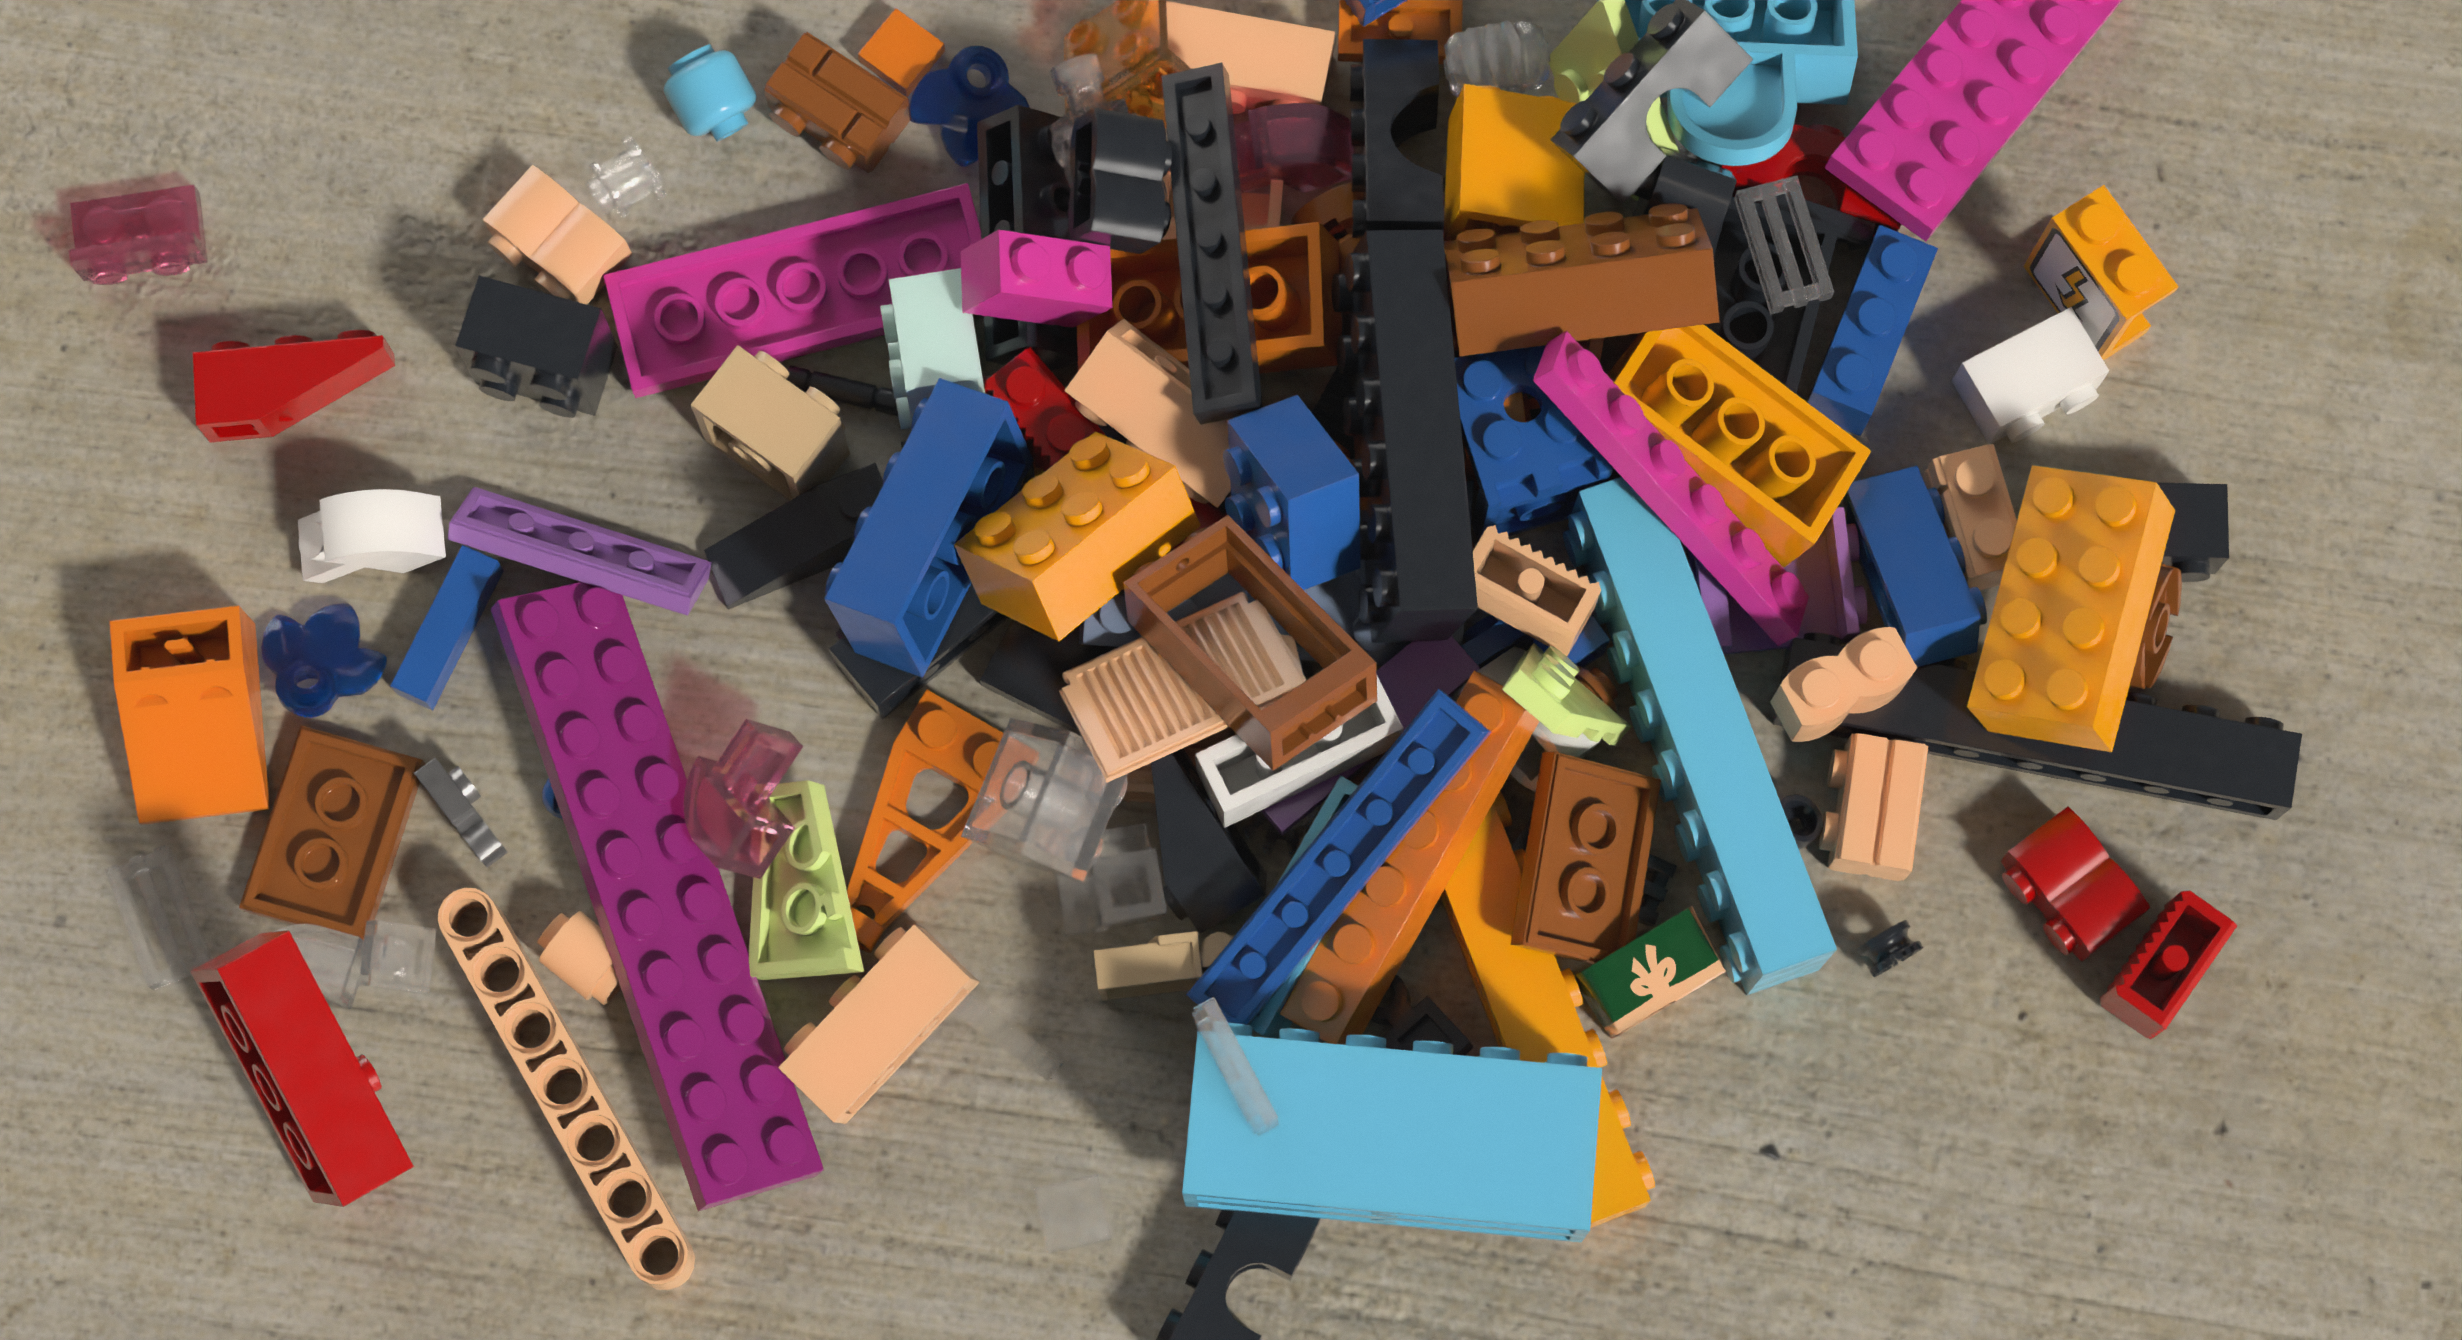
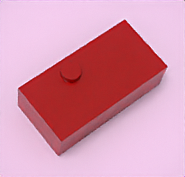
(303, 1068)

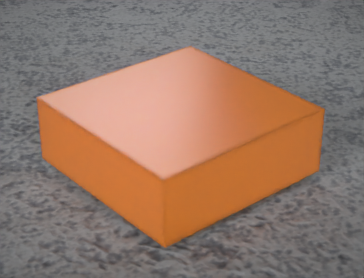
(901, 52)

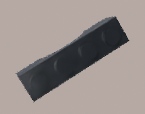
(1398, 101)

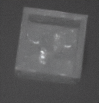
(1044, 801)

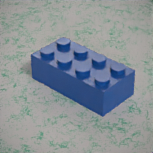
(903, 568)

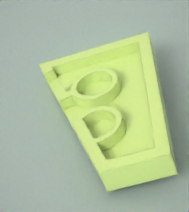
(1550, 692)
(802, 901)

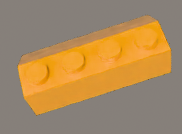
(1743, 434)

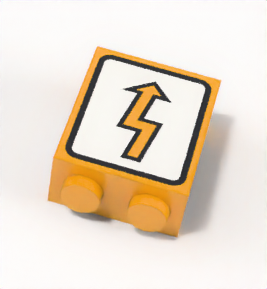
(2101, 269)

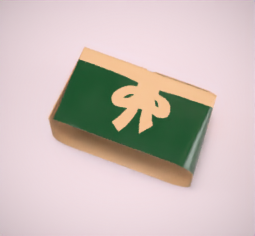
(1650, 973)

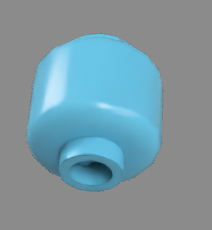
(709, 93)

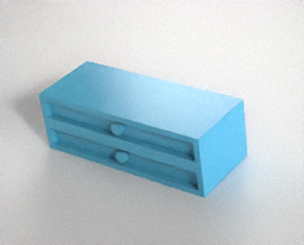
(1400, 1136)

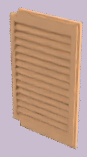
(1141, 709)

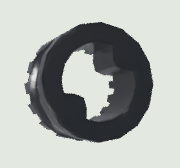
(1888, 947)

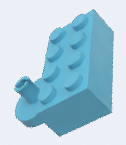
(1799, 56)

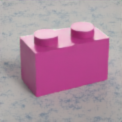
(1036, 279)

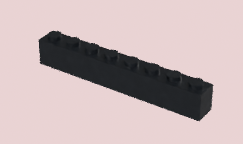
(2156, 752)

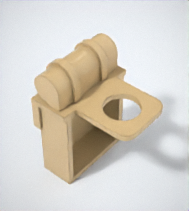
(1159, 967)

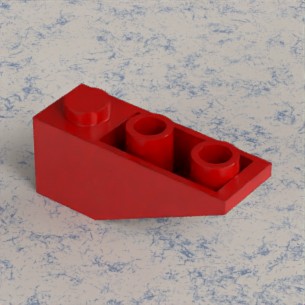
(269, 388)

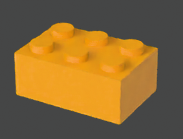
(1077, 534)

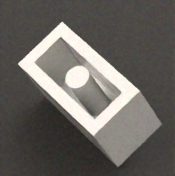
(2031, 377)

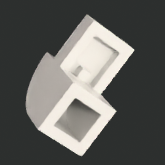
(372, 531)

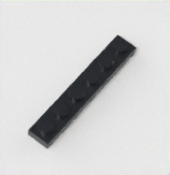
(1211, 244)

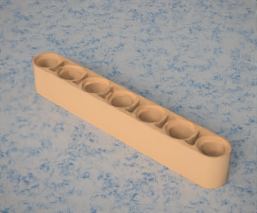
(540, 1069)

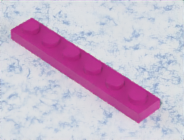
(1671, 487)

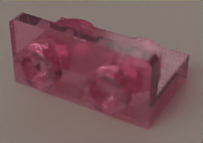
(138, 234)

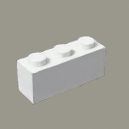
(1244, 784)

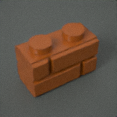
(836, 104)

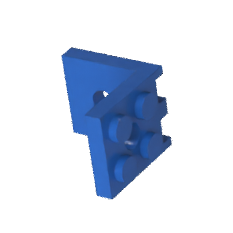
(1522, 469)

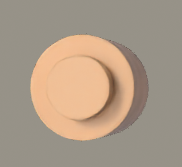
(579, 956)

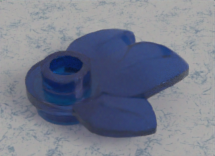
(956, 105)
(323, 651)

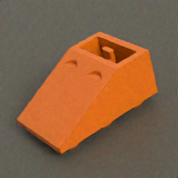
(191, 713)

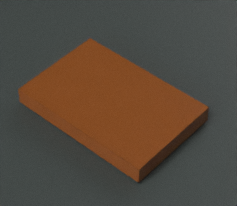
(332, 833)
(1585, 858)

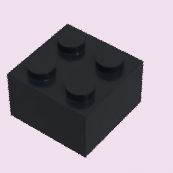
(536, 347)

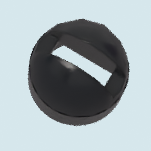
(1808, 813)

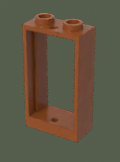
(1300, 716)

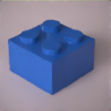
(1294, 492)

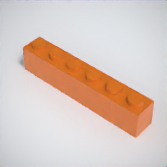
(1385, 918)

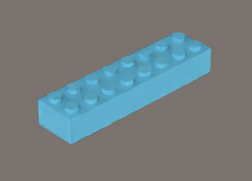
(1700, 739)

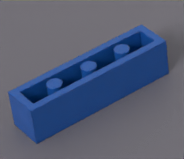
(447, 627)

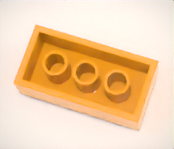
(2071, 608)

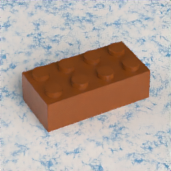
(1581, 279)

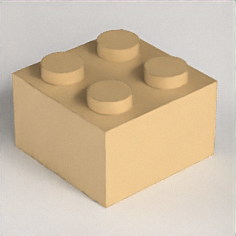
(770, 424)

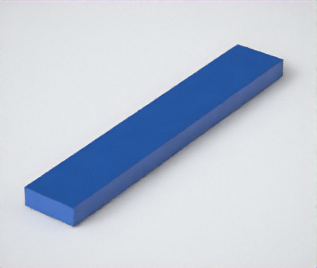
(1341, 859)

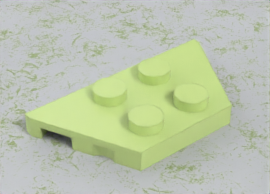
(1589, 50)

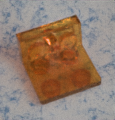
(1132, 53)

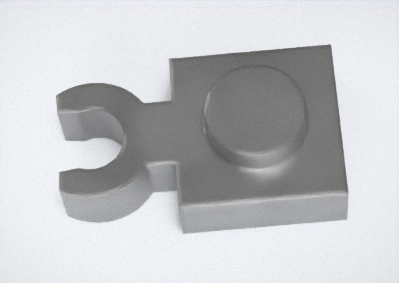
(455, 797)

